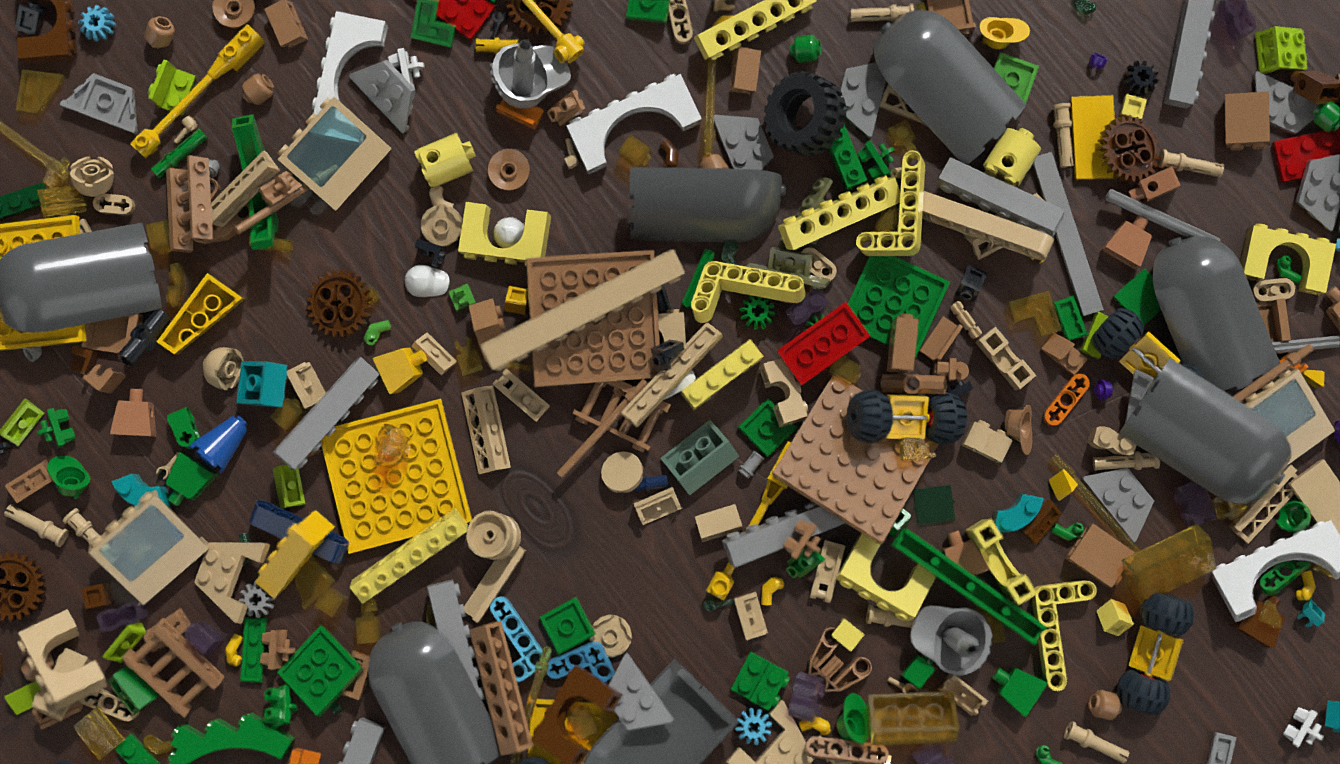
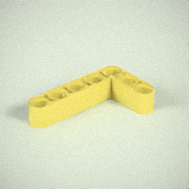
(905, 214)
(742, 284)
(1052, 625)

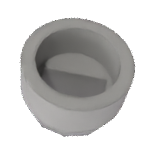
(213, 168)
(32, 353)

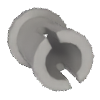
(751, 464)

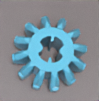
(90, 26)
(752, 733)

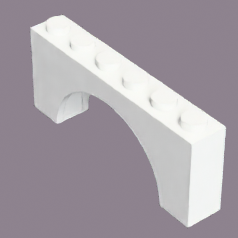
(348, 36)
(665, 98)
(1238, 578)

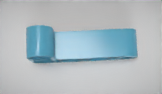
(514, 634)

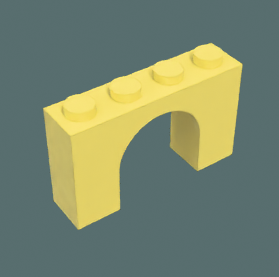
(475, 240)
(1315, 254)
(721, 374)
(856, 575)
(1013, 584)

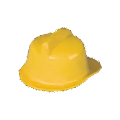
(1002, 31)

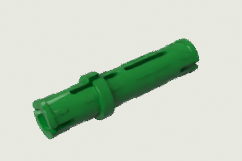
(175, 156)

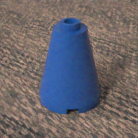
(220, 443)

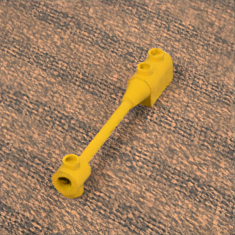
(567, 47)
(233, 56)
(723, 581)

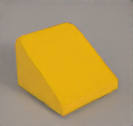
(516, 300)
(1314, 378)
(1062, 484)

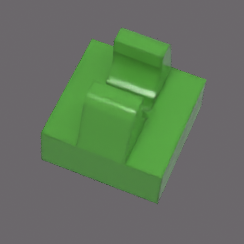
(462, 297)

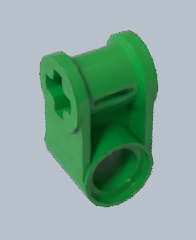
(182, 424)

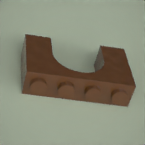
(55, 44)
(552, 733)

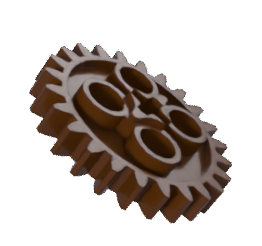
(529, 20)
(1123, 130)
(322, 306)
(14, 566)

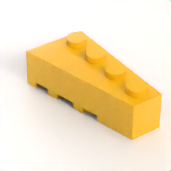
(200, 312)
(293, 553)

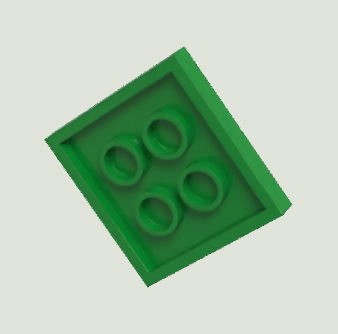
(320, 670)

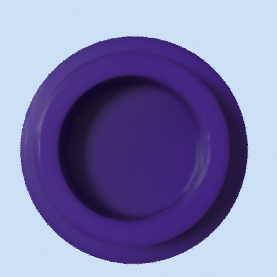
(1103, 390)

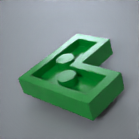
(427, 28)
(135, 752)

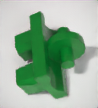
(870, 152)
(55, 418)
(803, 563)
(281, 706)

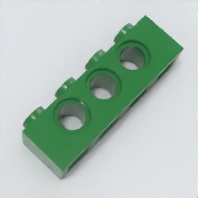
(847, 162)

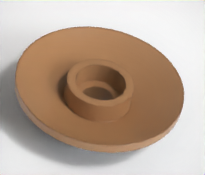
(223, 12)
(508, 159)

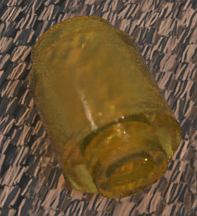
(888, 220)

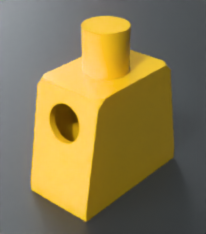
(400, 368)

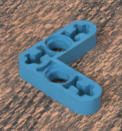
(586, 660)

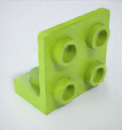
(1281, 49)
(170, 86)

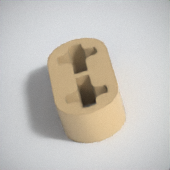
(114, 209)

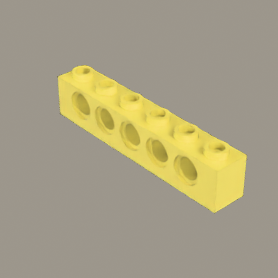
(707, 40)
(888, 196)
(408, 555)

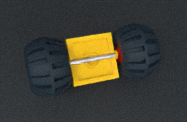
(1121, 332)
(876, 416)
(1155, 653)

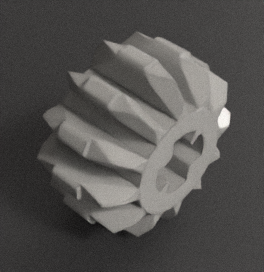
(262, 605)

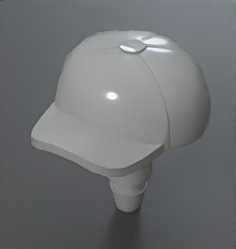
(527, 73)
(952, 638)

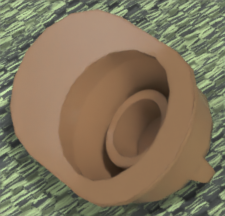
(1019, 427)

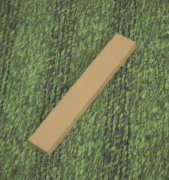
(665, 380)

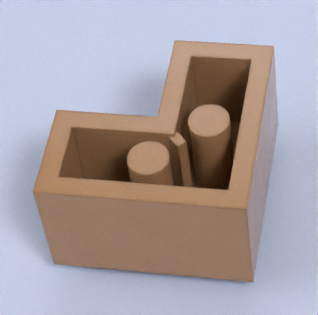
(487, 321)

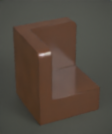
(84, 359)
(97, 595)

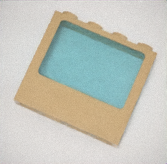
(333, 152)
(1293, 409)
(147, 547)

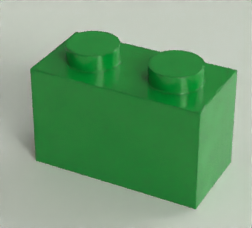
(132, 690)

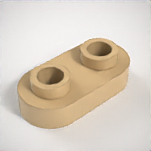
(820, 262)
(1272, 291)

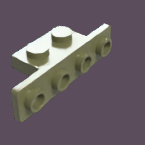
(813, 200)
(794, 264)

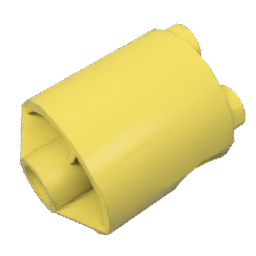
(1012, 149)
(445, 160)

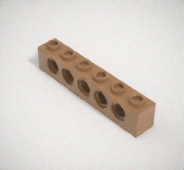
(501, 688)

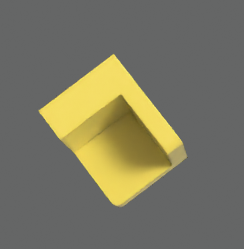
(1114, 617)
(847, 634)

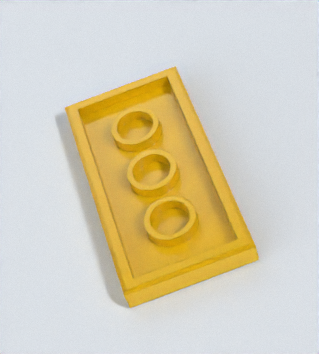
(1088, 119)

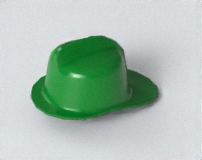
(68, 475)
(854, 721)

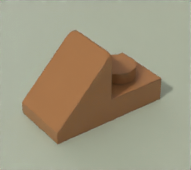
(1064, 353)

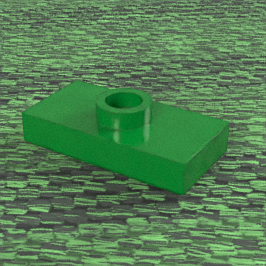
(1070, 318)

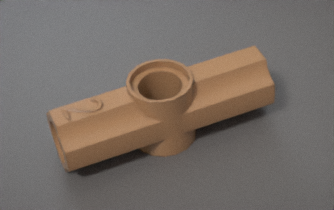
(926, 384)

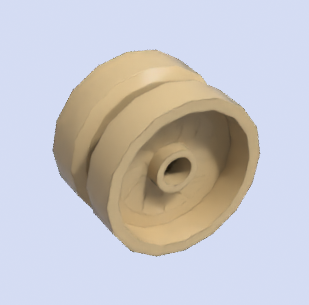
(493, 535)

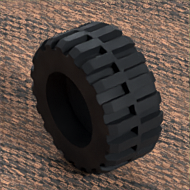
(825, 122)

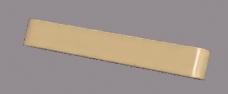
(986, 226)

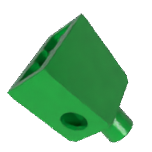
(188, 478)
(1019, 689)

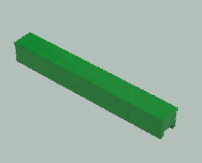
(969, 586)

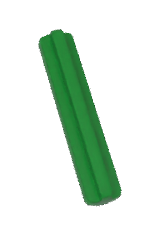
(707, 256)

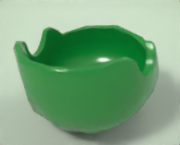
(1294, 517)

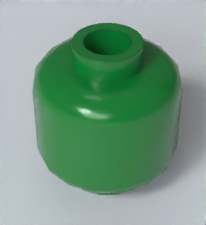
(806, 48)
(1327, 116)

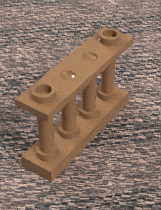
(189, 204)
(619, 390)
(178, 647)

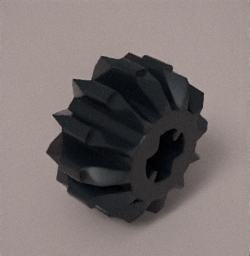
(1146, 74)

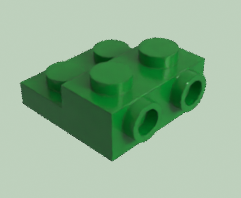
(760, 681)

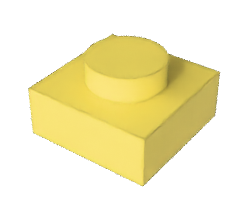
(1133, 106)

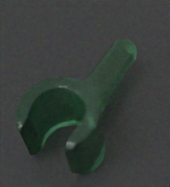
(710, 604)

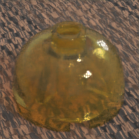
(391, 446)

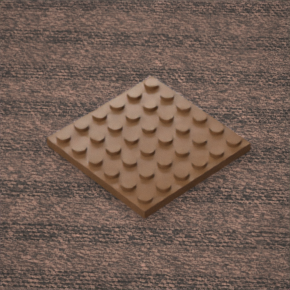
(604, 349)
(845, 476)

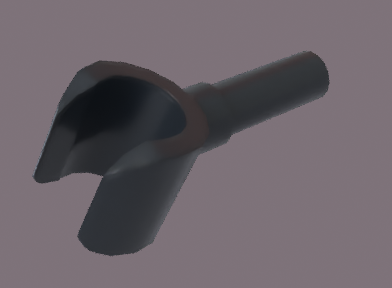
(498, 20)

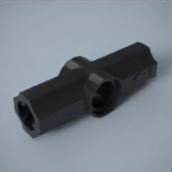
(144, 338)

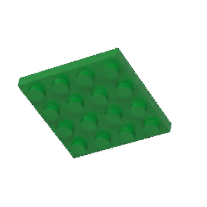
(895, 288)

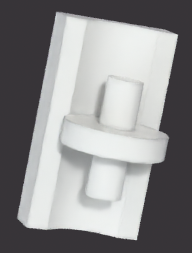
(401, 60)
(1306, 718)

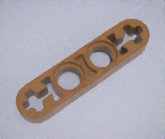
(846, 754)

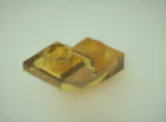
(176, 292)

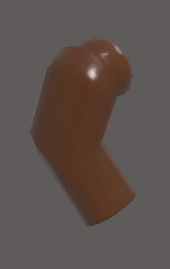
(672, 154)

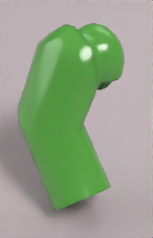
(374, 331)

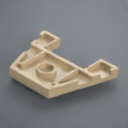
(221, 570)
(785, 749)

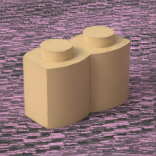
(1108, 439)
(986, 441)

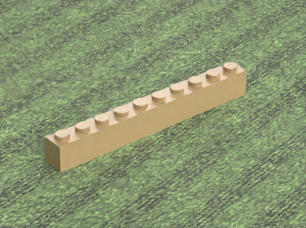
(582, 309)

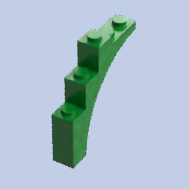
(249, 147)
(252, 734)

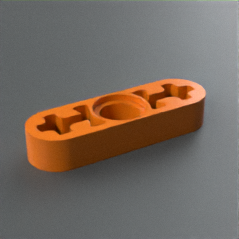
(1071, 384)

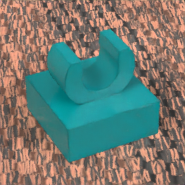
(1313, 612)

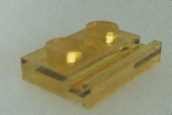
(61, 201)
(98, 733)

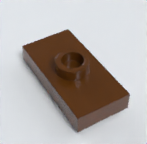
(1042, 522)

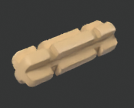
(966, 320)

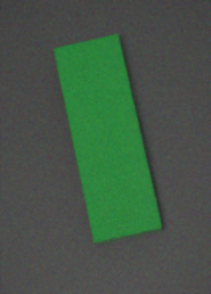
(252, 649)

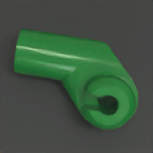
(1284, 269)
(1044, 757)

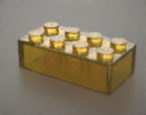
(1169, 563)
(912, 718)

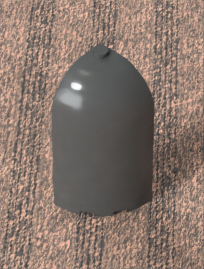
(946, 82)
(703, 204)
(78, 280)
(1212, 312)
(1209, 436)
(430, 698)
(696, 731)

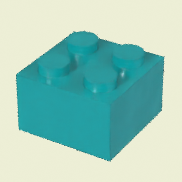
(261, 384)

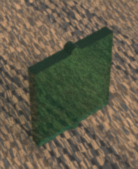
(934, 504)

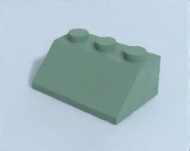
(700, 457)

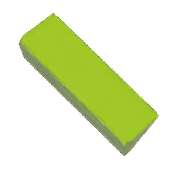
(1087, 345)
(21, 422)
(288, 486)
(126, 640)
(23, 698)

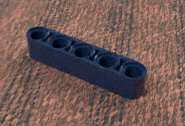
(278, 522)

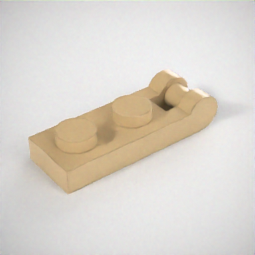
(522, 395)
(827, 571)

